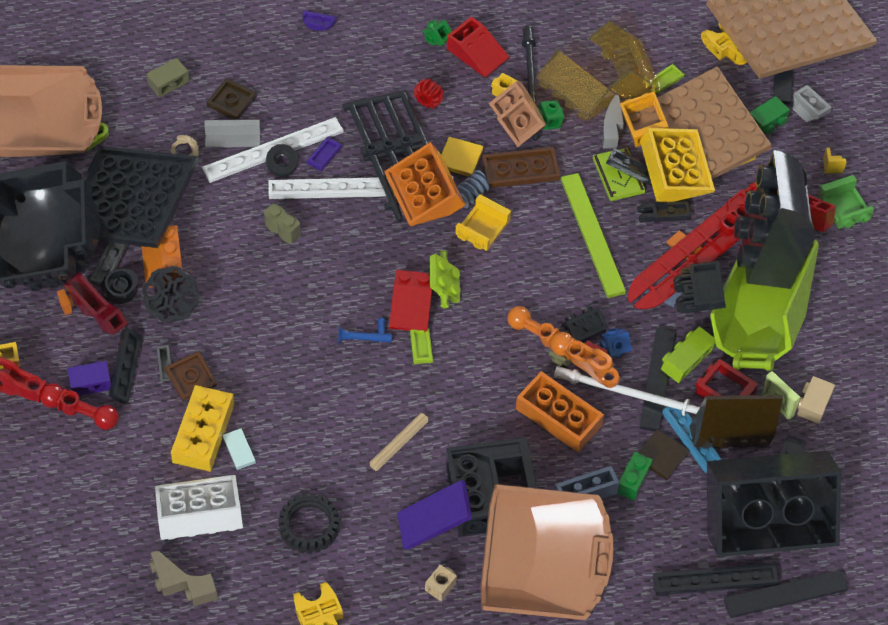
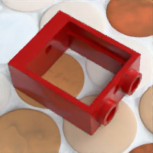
(720, 366)

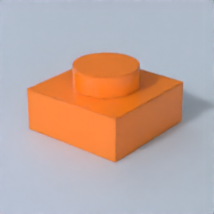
(65, 301)

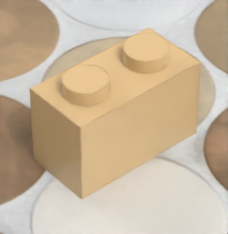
(815, 400)

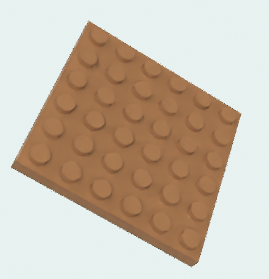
(722, 120)

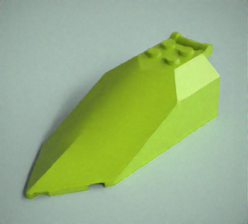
(761, 319)

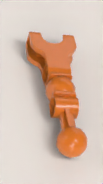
(591, 360)

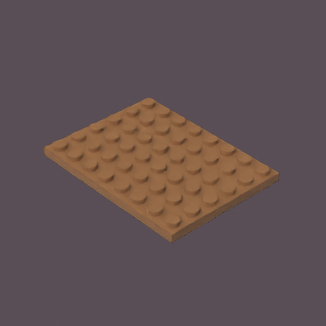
(791, 33)

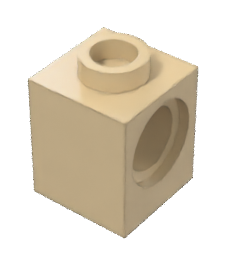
(438, 590)

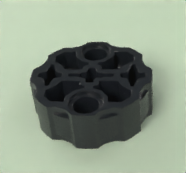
(184, 308)

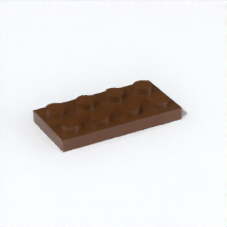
(521, 167)

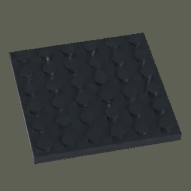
(137, 192)

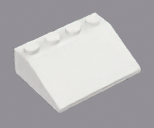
(198, 508)

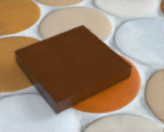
(190, 372)

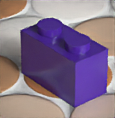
(89, 378)

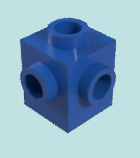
(616, 342)

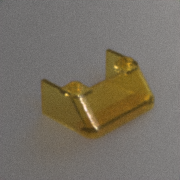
(629, 59)

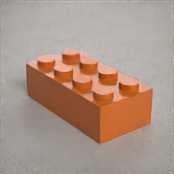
(559, 411)

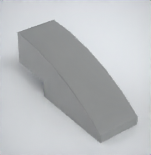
(612, 124)

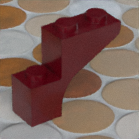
(94, 305)

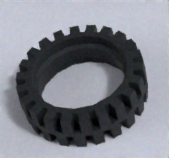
(312, 544)

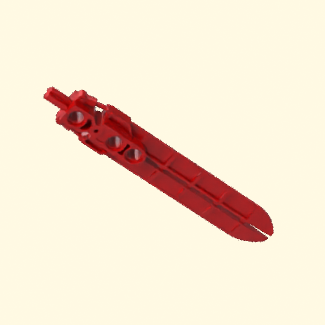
(684, 248)

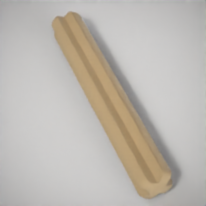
(398, 442)

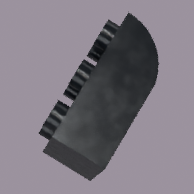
(776, 224)

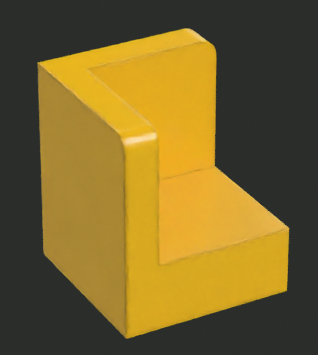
(833, 164)

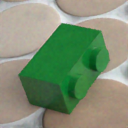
(770, 115)
(634, 476)

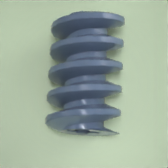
(472, 187)

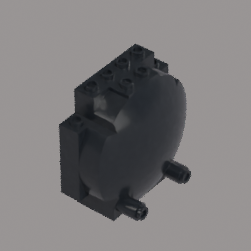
(45, 226)

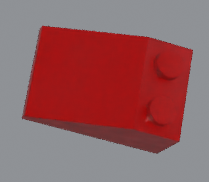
(411, 301)

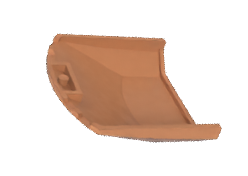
(47, 110)
(545, 552)

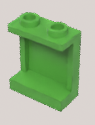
(848, 202)

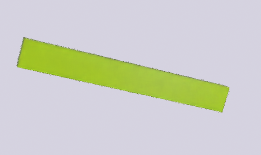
(593, 235)

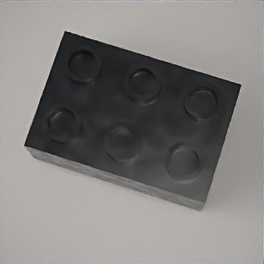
(773, 503)

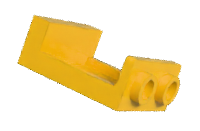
(483, 223)

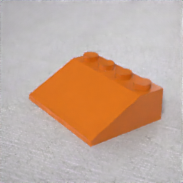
(424, 186)

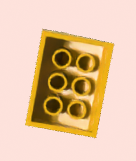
(676, 164)

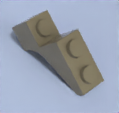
(172, 580)

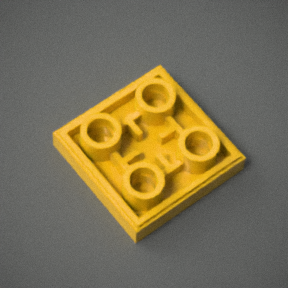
(461, 156)

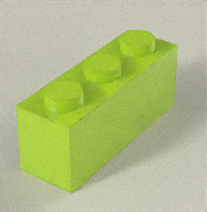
(688, 354)

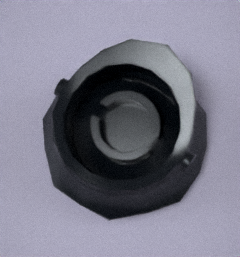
(119, 285)

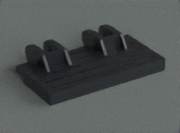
(701, 288)

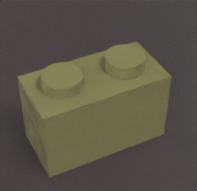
(167, 77)

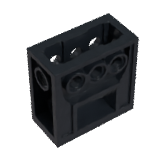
(484, 465)

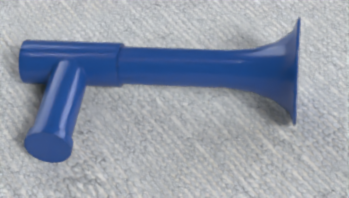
(378, 337)

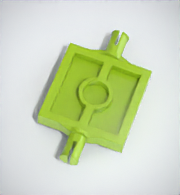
(444, 279)

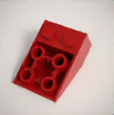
(476, 47)

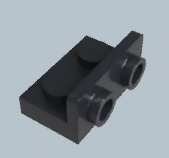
(585, 325)

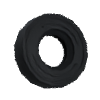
(285, 150)

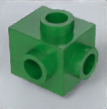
(437, 32)
(552, 114)

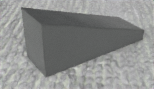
(164, 360)

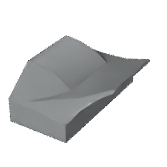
(809, 104)

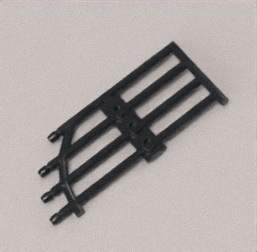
(387, 147)

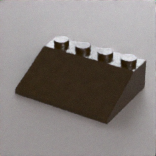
(736, 421)

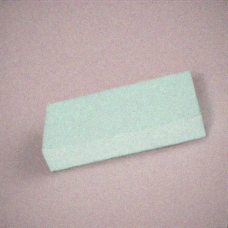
(239, 449)

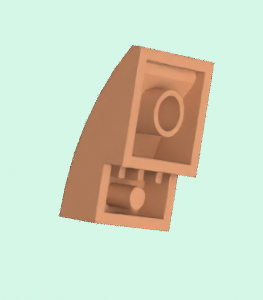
(518, 113)

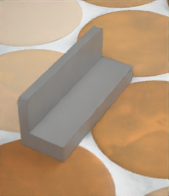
(232, 133)

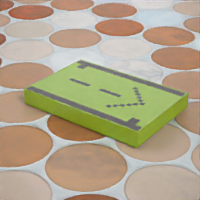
(616, 183)

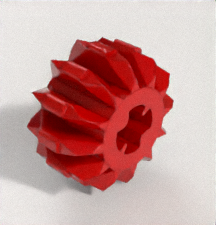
(428, 93)

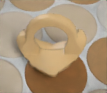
(182, 139)

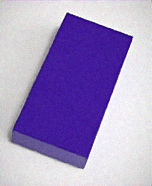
(324, 154)

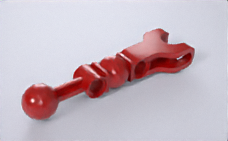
(19, 382)

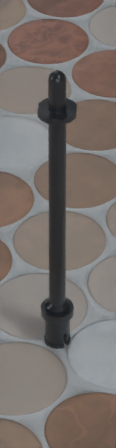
(529, 42)

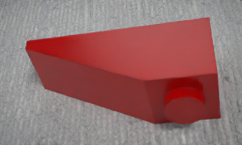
(821, 213)

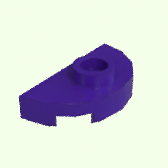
(318, 21)

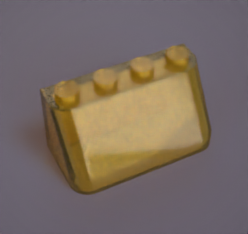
(574, 86)

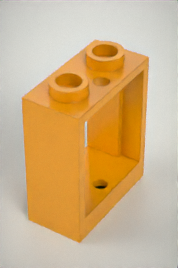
(634, 105)

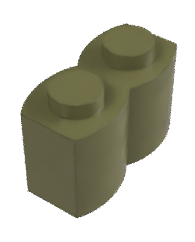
(284, 224)

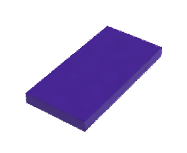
(434, 515)

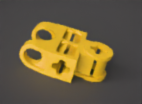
(723, 44)
(321, 611)

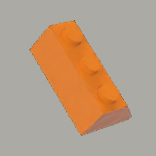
(164, 256)

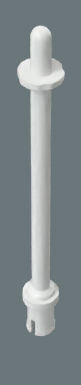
(575, 376)

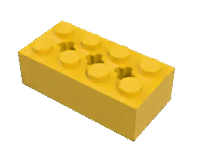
(202, 428)

